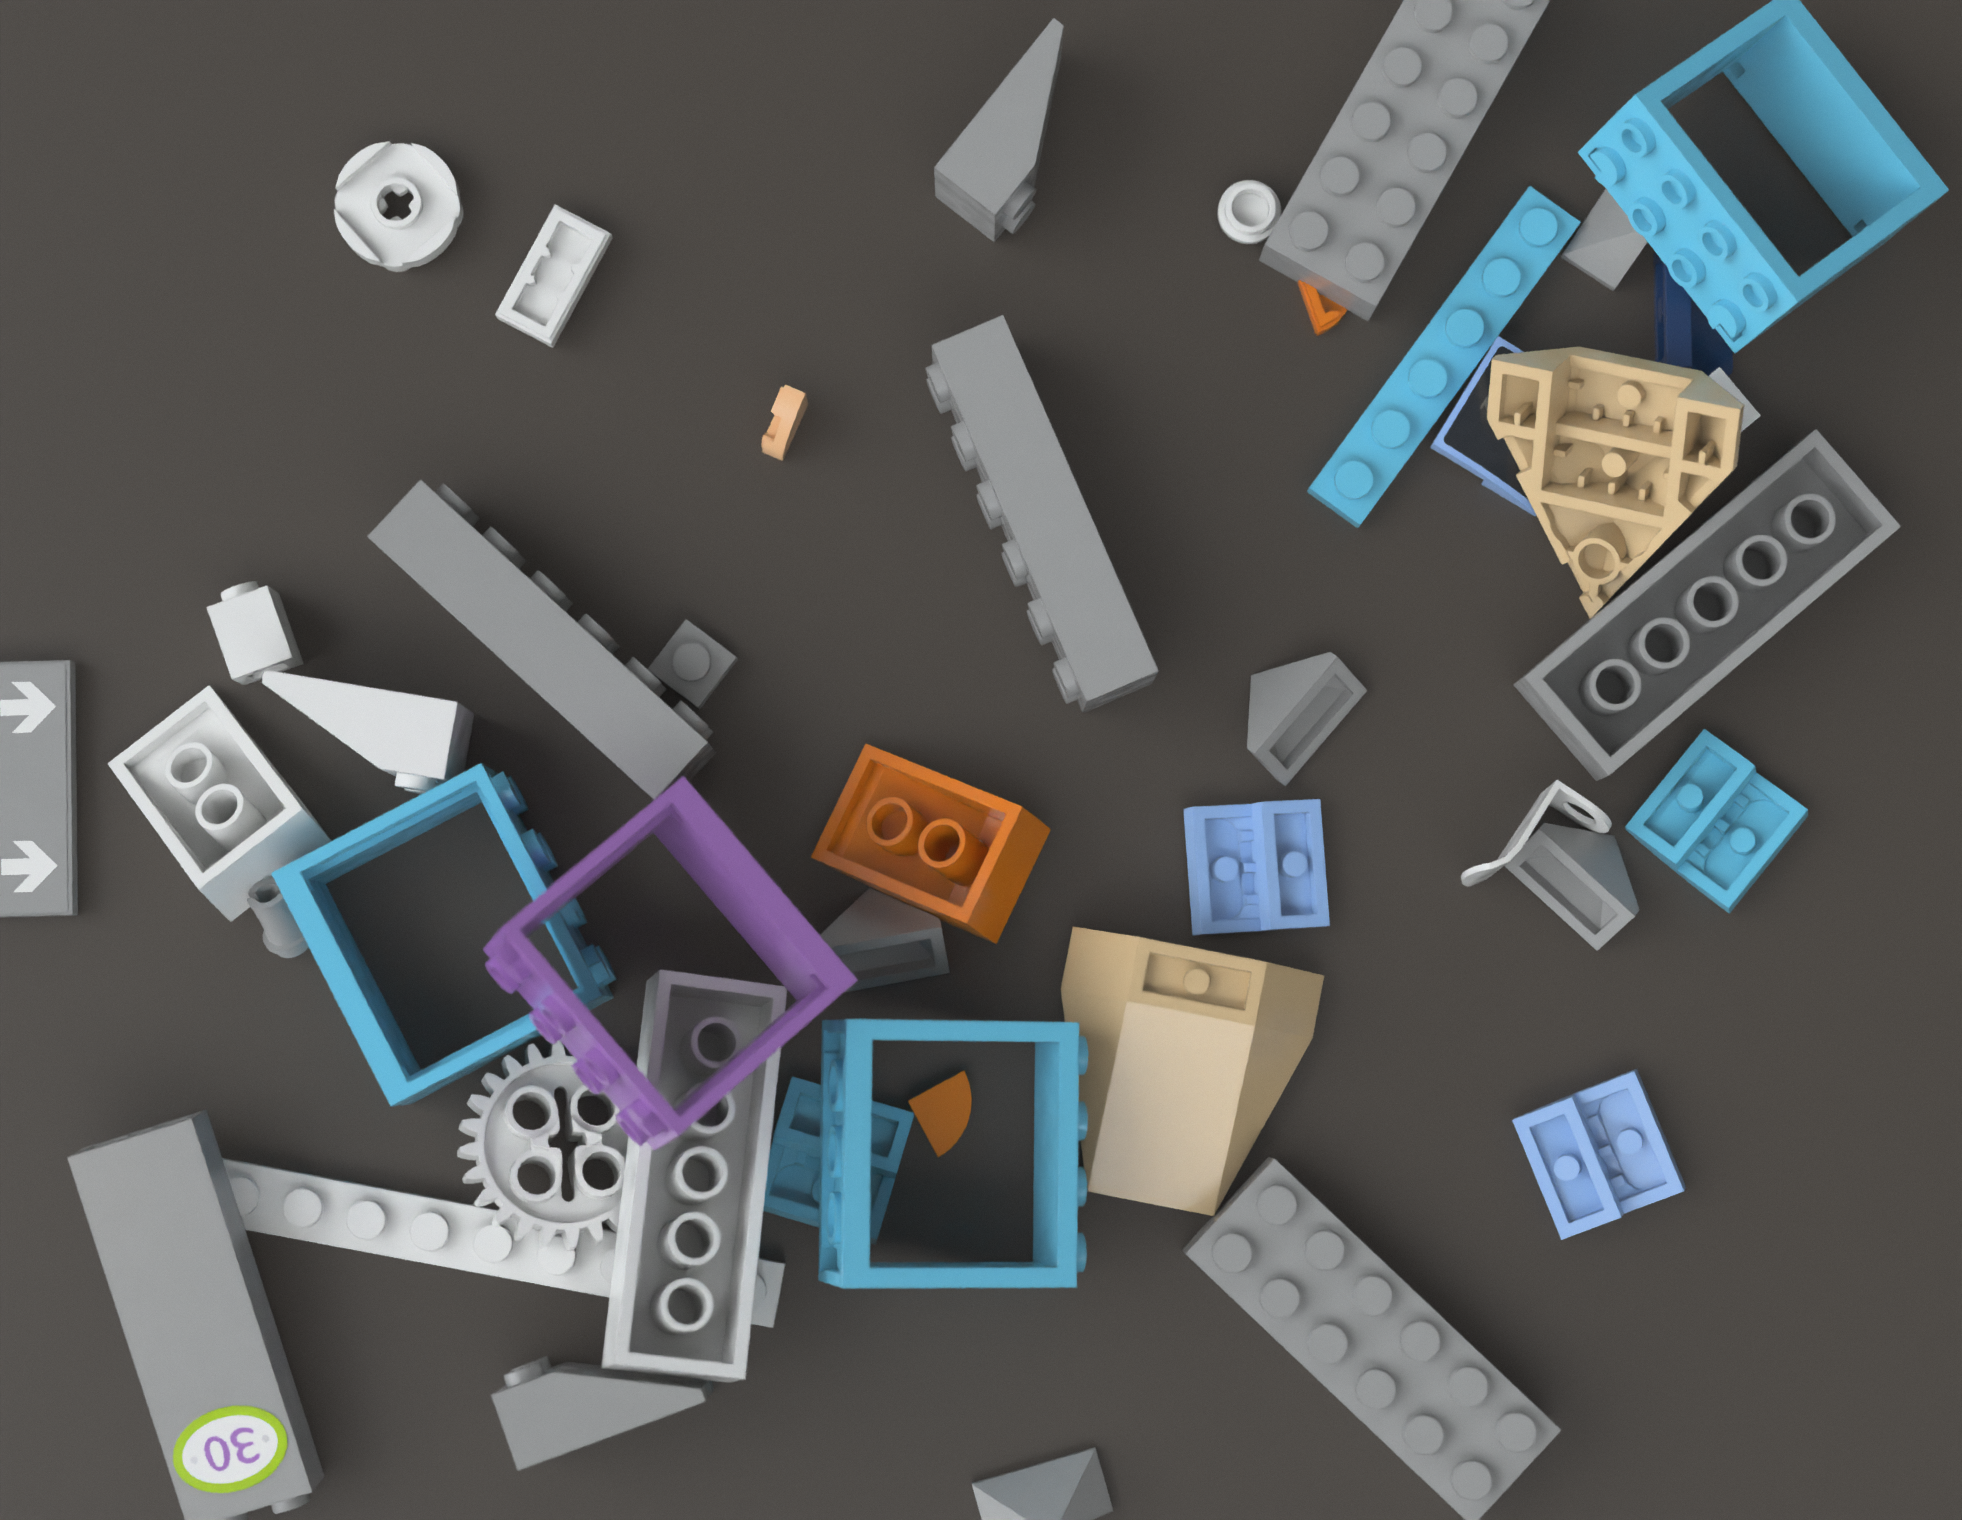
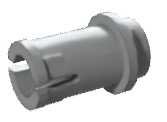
(280, 929)

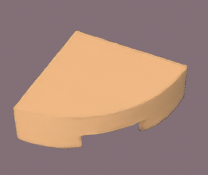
(787, 413)

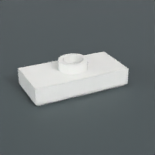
(554, 276)

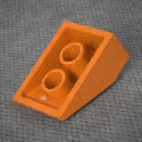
(932, 842)

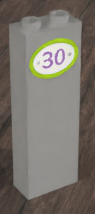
(197, 1320)

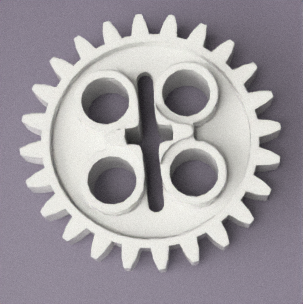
(505, 1146)

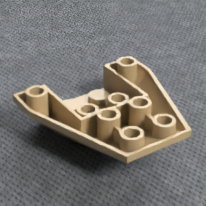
(1179, 1061)

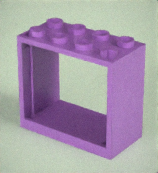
(747, 901)

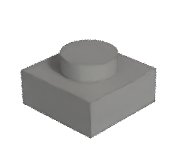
(692, 664)

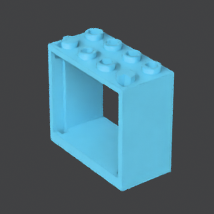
(1820, 119)
(345, 969)
(846, 1157)

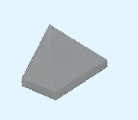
(1605, 243)
(1297, 710)
(1579, 879)
(887, 941)
(1050, 1490)

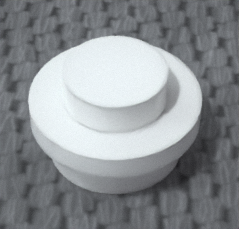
(1248, 211)

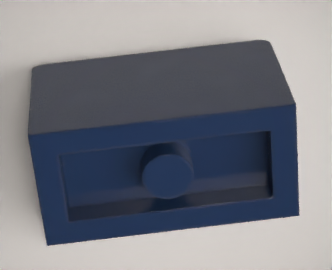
(1683, 330)

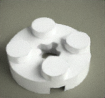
(400, 169)

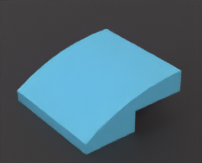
(1716, 821)
(795, 1156)

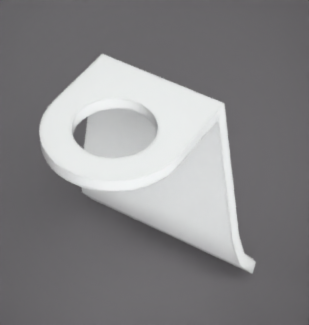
(1556, 796)

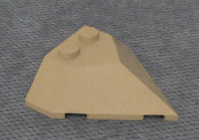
(1611, 453)

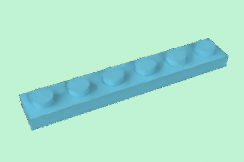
(1443, 357)

